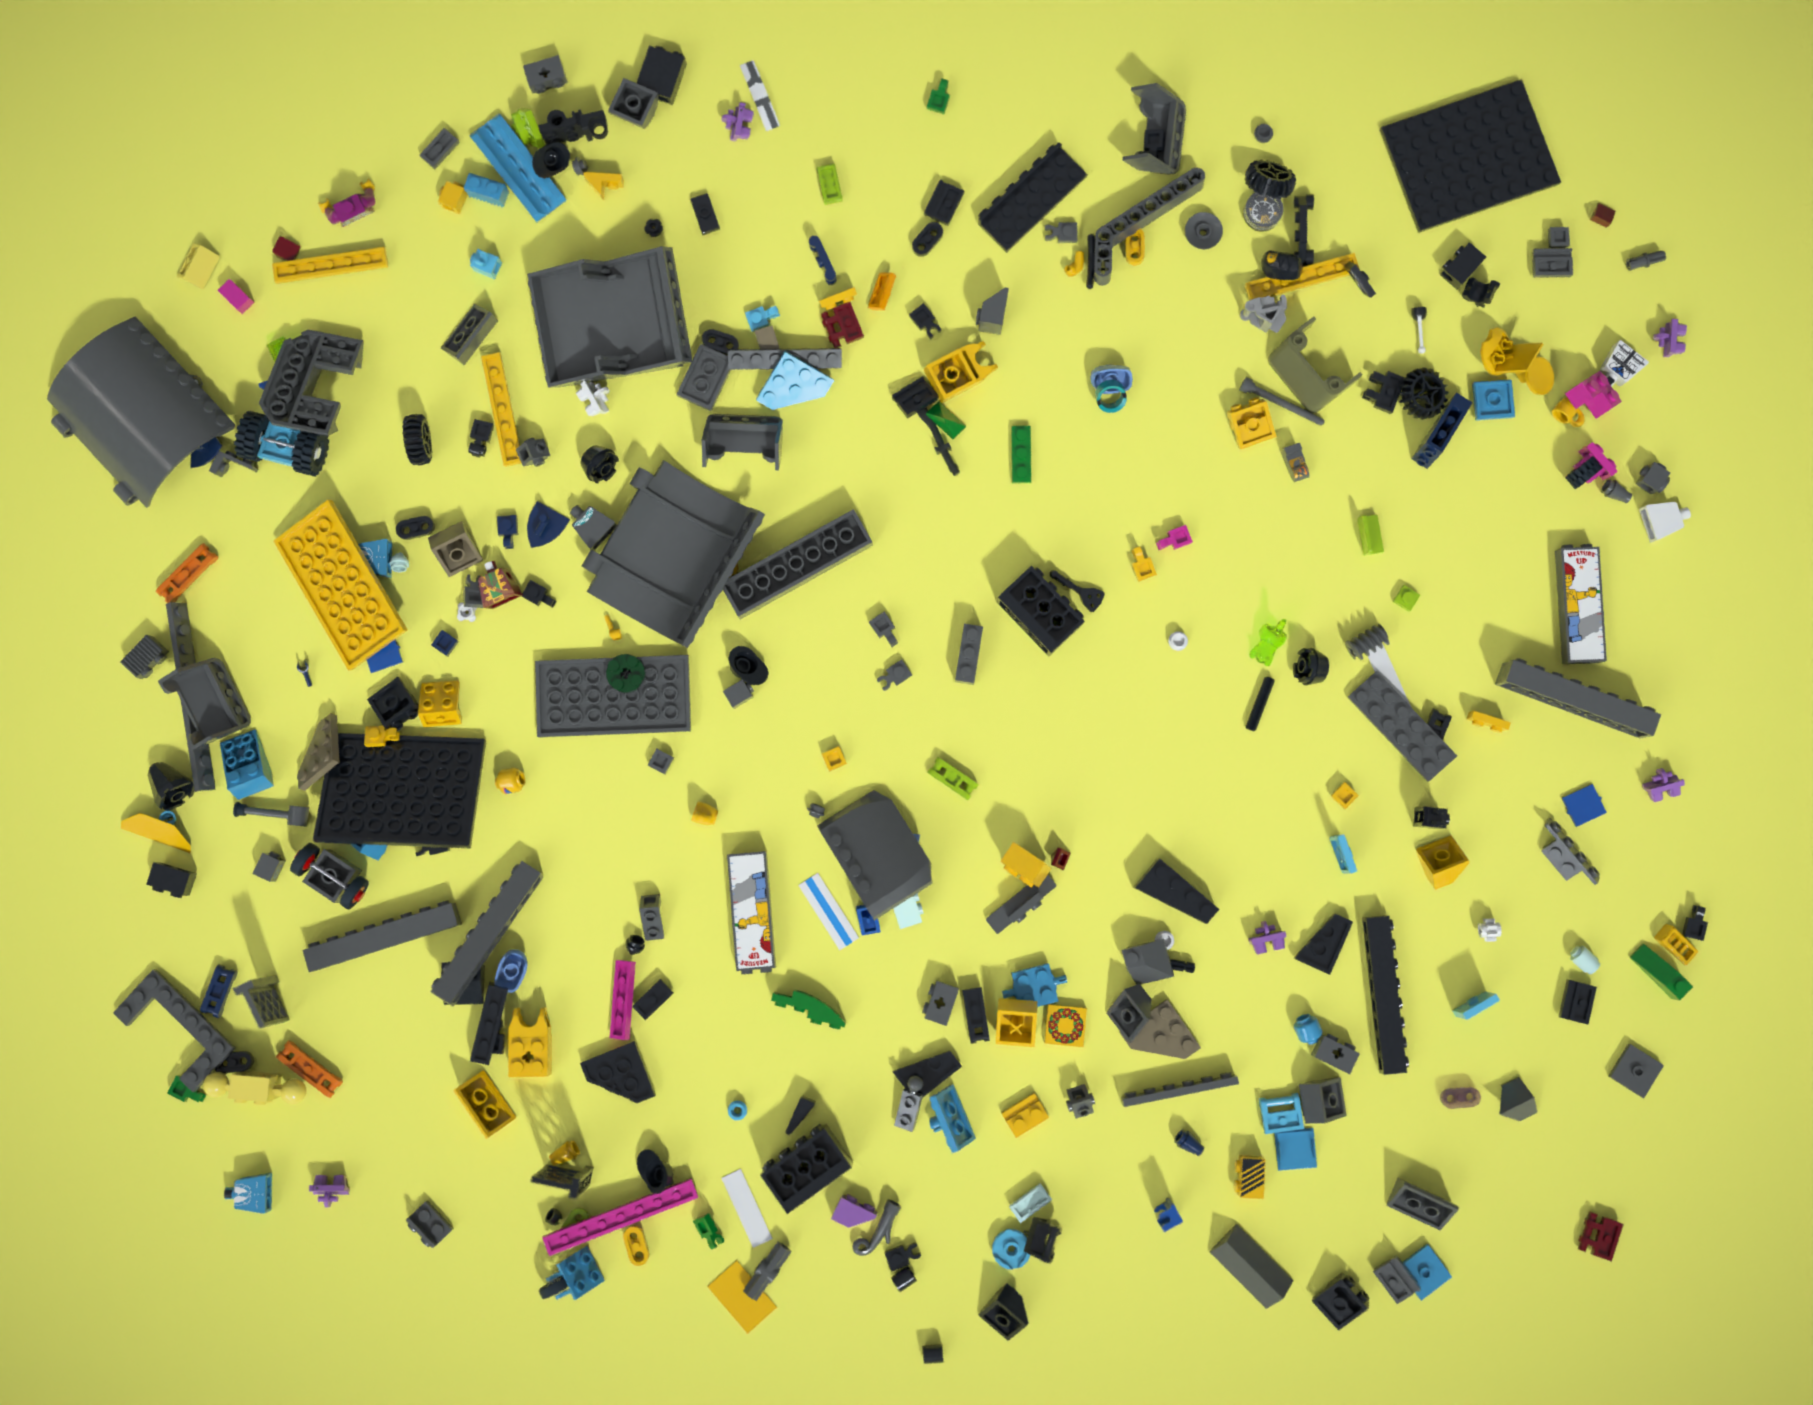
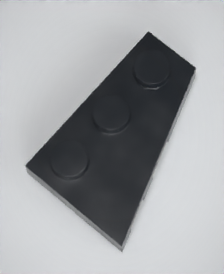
(1325, 946)
(930, 1070)

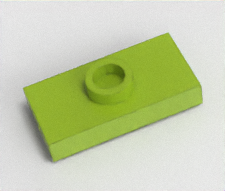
(829, 184)

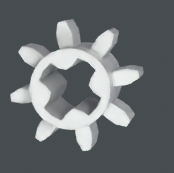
(1489, 930)

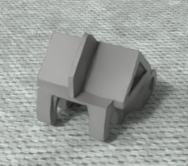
(1265, 313)

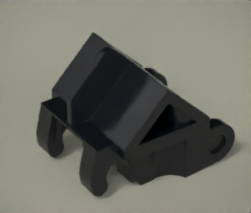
(1037, 1238)

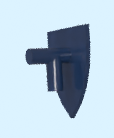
(205, 453)
(544, 525)

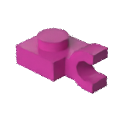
(1177, 538)

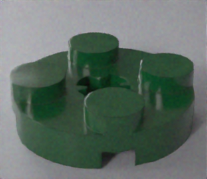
(616, 667)

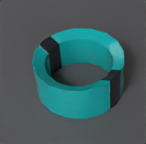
(1111, 407)

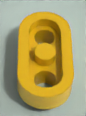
(1135, 248)
(635, 1245)

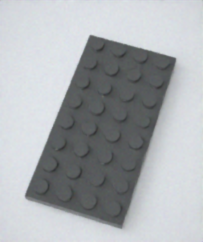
(579, 701)

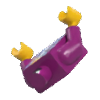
(351, 208)

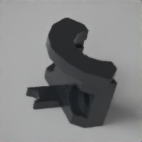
(1480, 292)

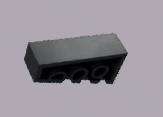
(1171, 889)

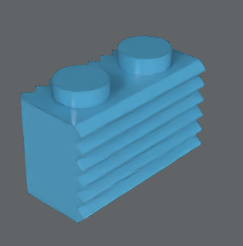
(486, 190)

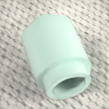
(1584, 959)

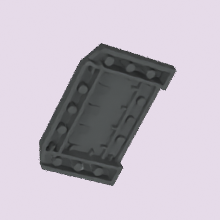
(877, 852)

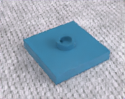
(1493, 400)
(1427, 1271)

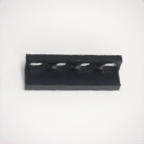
(488, 1024)

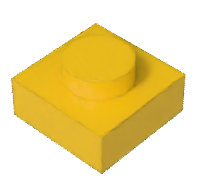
(834, 758)
(1344, 795)

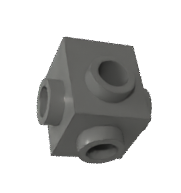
(533, 452)
(1080, 1101)

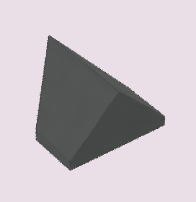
(1517, 1100)

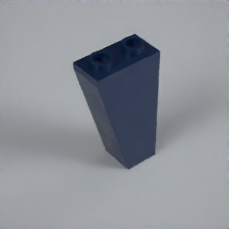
(1442, 431)

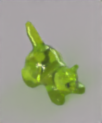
(1270, 640)

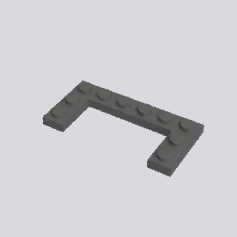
(159, 988)

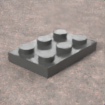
(705, 378)

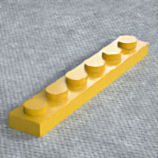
(330, 265)
(1310, 276)
(501, 408)

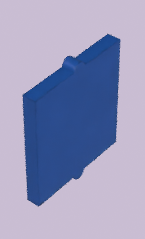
(385, 658)
(1584, 805)

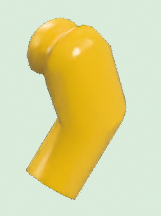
(1076, 267)

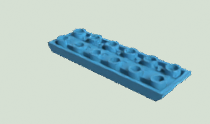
(515, 167)

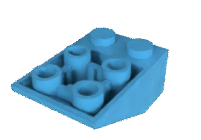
(245, 765)

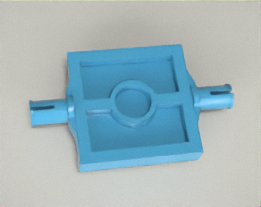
(1035, 985)

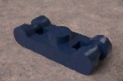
(823, 260)
(218, 991)

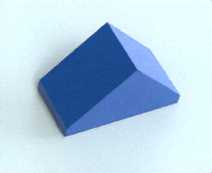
(866, 922)

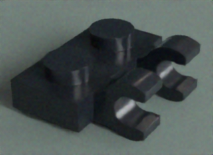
(1388, 393)

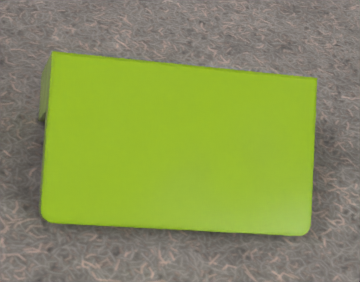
(1370, 534)

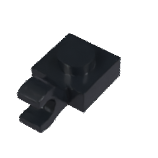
(1154, 141)
(536, 594)
(1695, 926)

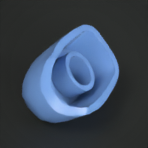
(1111, 372)
(511, 970)

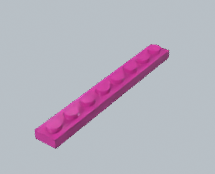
(619, 1217)

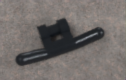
(1091, 255)

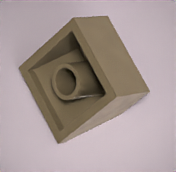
(455, 549)

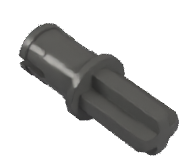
(1645, 260)

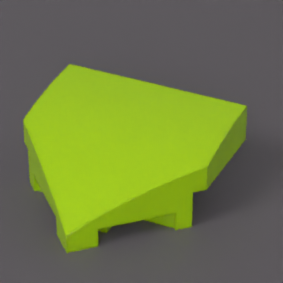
(527, 127)

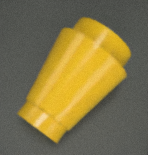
(565, 1153)

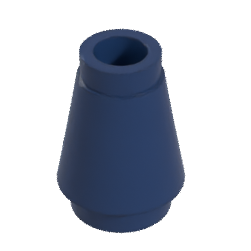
(1188, 1142)

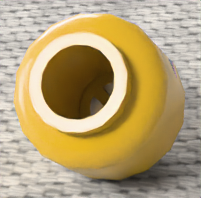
(510, 780)

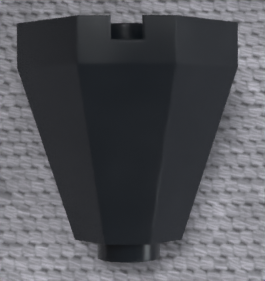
(169, 786)

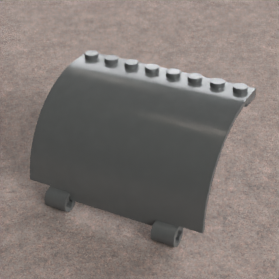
(134, 408)
(671, 552)

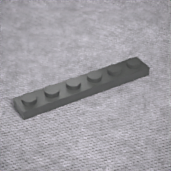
(769, 358)
(1187, 1087)

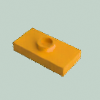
(882, 291)

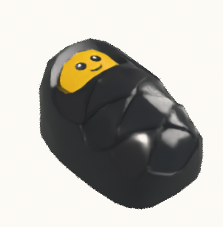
(1281, 265)

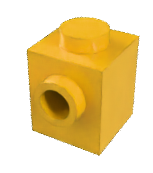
(452, 196)

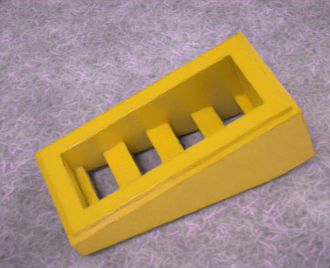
(1667, 935)

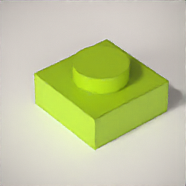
(1406, 598)

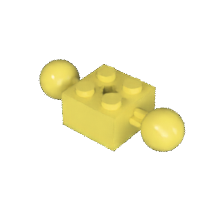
(254, 1087)

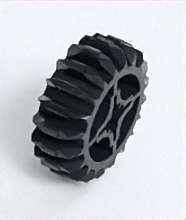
(1270, 179)
(1429, 403)
(417, 439)

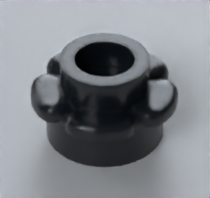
(653, 232)

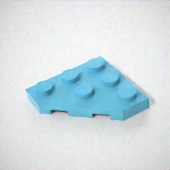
(793, 383)

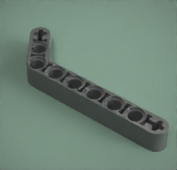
(1190, 182)

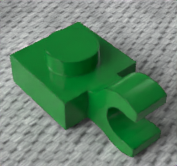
(939, 99)
(182, 1092)
(707, 1229)

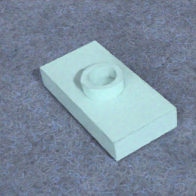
(1030, 1202)

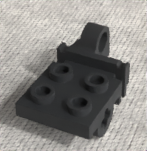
(571, 129)

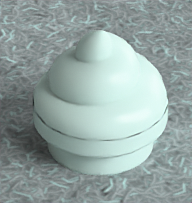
(399, 562)

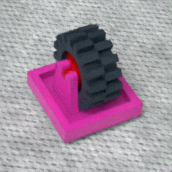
(1591, 466)

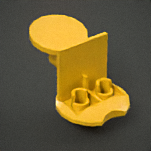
(1502, 357)

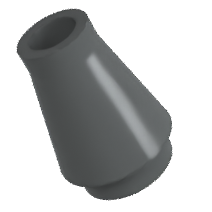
(1616, 491)

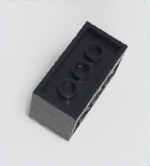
(1031, 620)
(809, 1180)

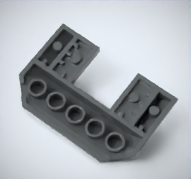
(295, 374)

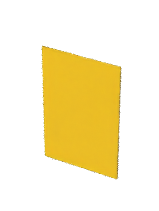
(729, 1291)

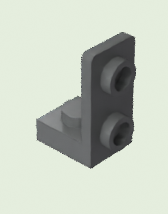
(221, 463)
(651, 917)

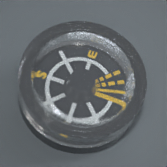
(1262, 212)

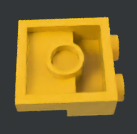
(1251, 422)

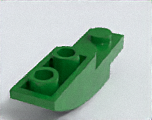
(818, 1009)

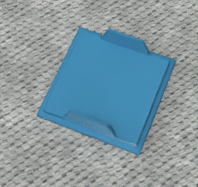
(1295, 1149)

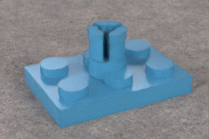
(951, 1119)

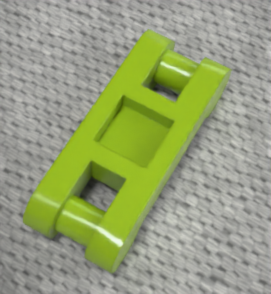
(952, 778)

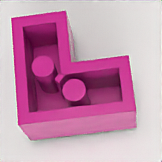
(1595, 393)

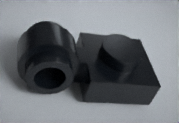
(480, 432)

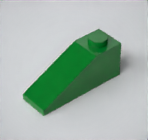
(1661, 973)

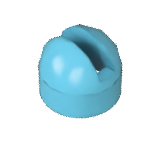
(166, 815)

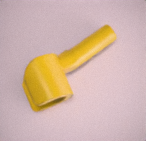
(615, 634)

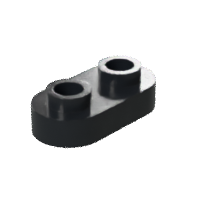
(926, 239)
(721, 341)
(416, 527)
(235, 1062)

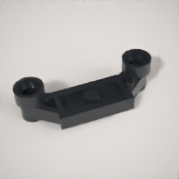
(1303, 204)

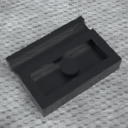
(944, 202)
(915, 397)
(1577, 1002)

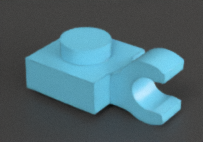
(759, 318)

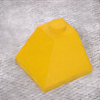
(1442, 861)

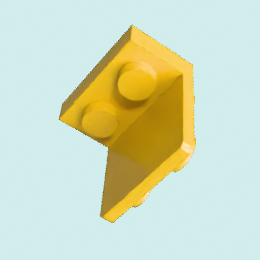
(439, 704)

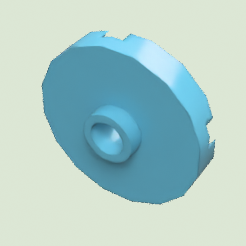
(1008, 1259)

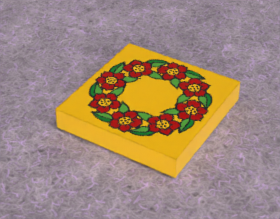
(1065, 1025)

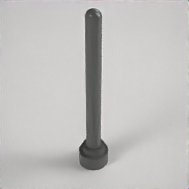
(1249, 386)

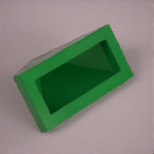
(946, 420)

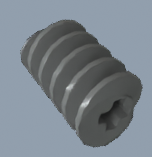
(1367, 641)

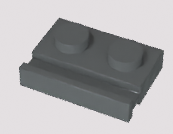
(1552, 262)
(1396, 1279)

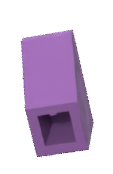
(851, 1213)

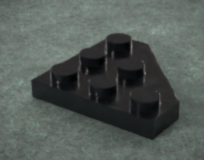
(620, 1073)

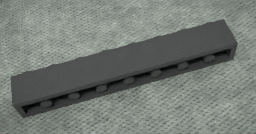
(486, 934)
(381, 937)

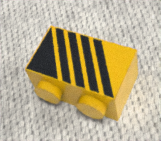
(1250, 1176)

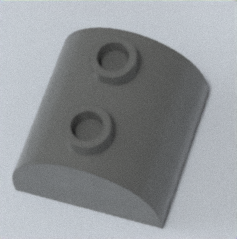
(634, 103)

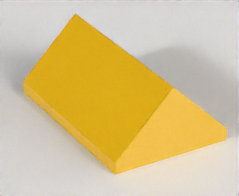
(484, 1104)

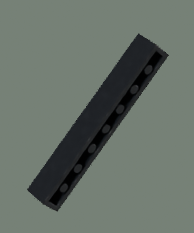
(1384, 995)

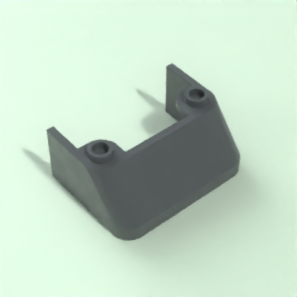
(1163, 112)
(743, 435)

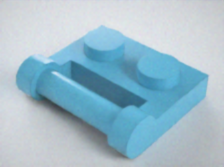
(1281, 1120)

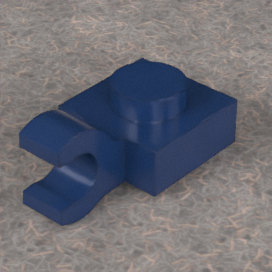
(508, 528)

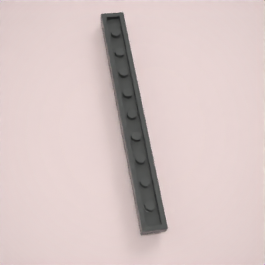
(184, 656)

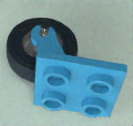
(576, 1272)

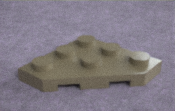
(321, 754)
(1165, 1034)

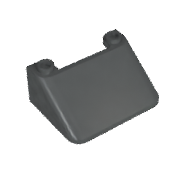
(208, 699)

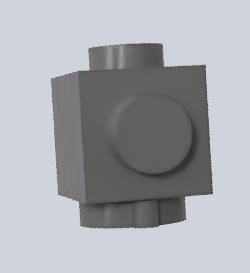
(1653, 478)

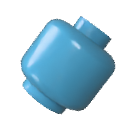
(1308, 1029)

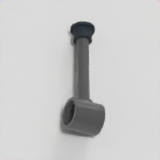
(295, 815)

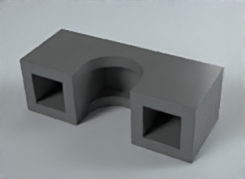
(968, 654)

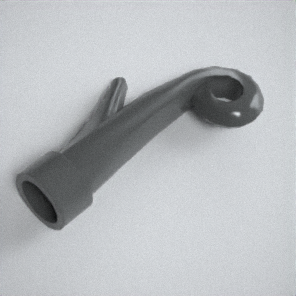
(883, 1229)

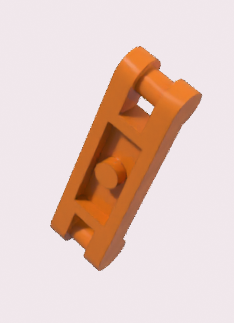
(186, 573)
(309, 1069)

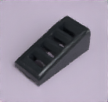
(803, 1108)

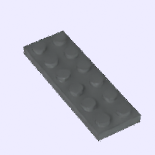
(1402, 726)

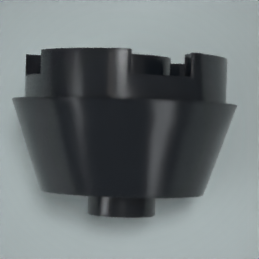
(599, 463)
(1311, 667)

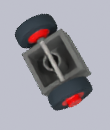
(330, 875)

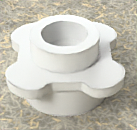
(463, 616)

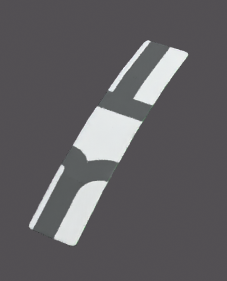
(759, 95)

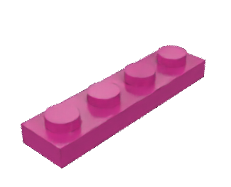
(622, 999)

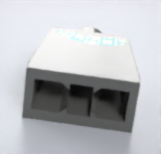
(592, 526)

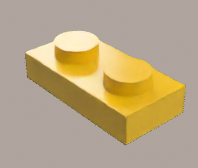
(830, 302)
(1480, 719)

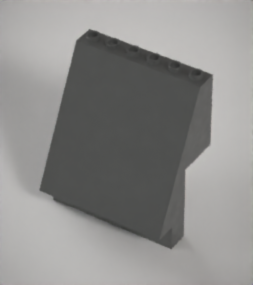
(609, 318)

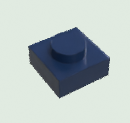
(444, 643)

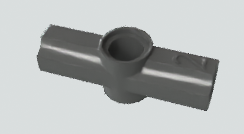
(767, 1271)

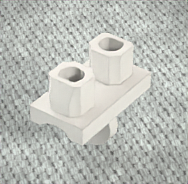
(596, 396)

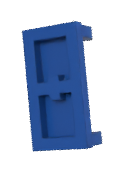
(1169, 1217)

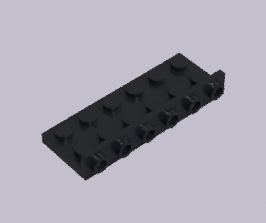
(1031, 197)

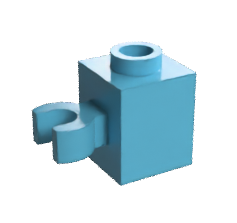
(485, 263)

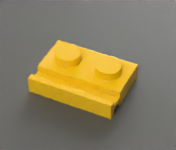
(1025, 1115)

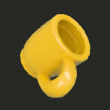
(1565, 411)
(704, 814)

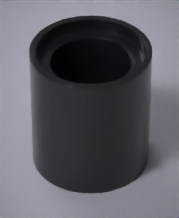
(903, 1279)
(933, 1354)

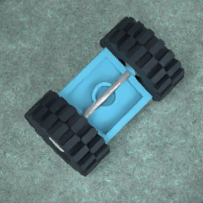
(295, 448)

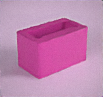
(235, 296)

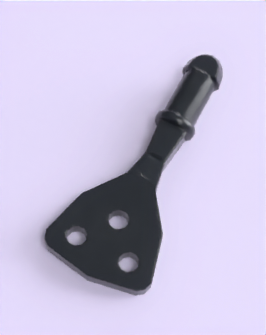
(1082, 592)

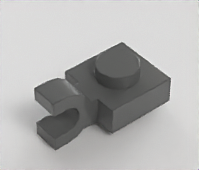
(883, 626)

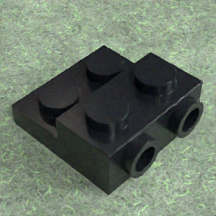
(394, 704)
(1341, 1301)

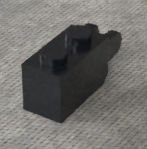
(1431, 817)

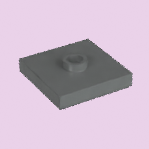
(1636, 1070)

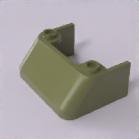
(1301, 377)

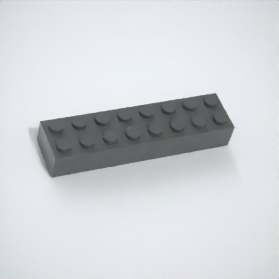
(797, 564)
(1578, 699)

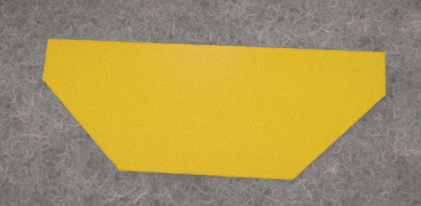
(156, 830)

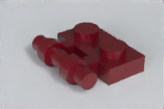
(848, 324)
(1606, 1237)

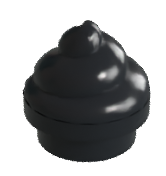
(635, 944)

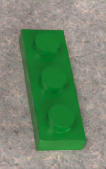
(1021, 454)

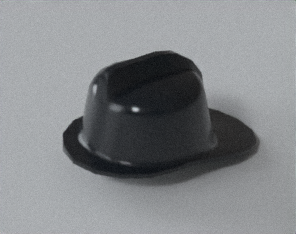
(551, 160)
(747, 666)
(654, 1172)

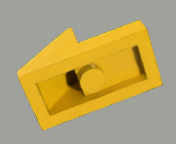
(599, 181)

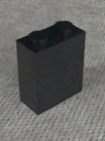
(662, 72)

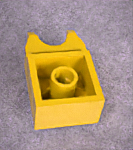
(964, 368)
(531, 1039)

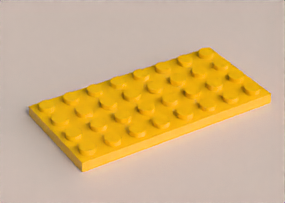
(340, 585)

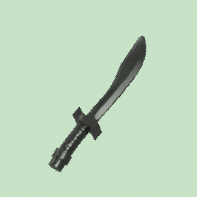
(942, 447)

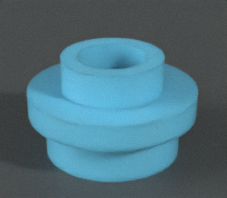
(735, 1116)

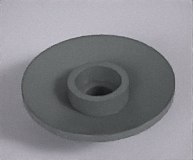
(1208, 223)

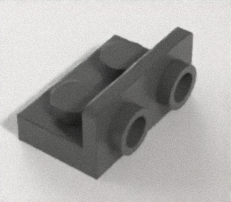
(429, 1225)

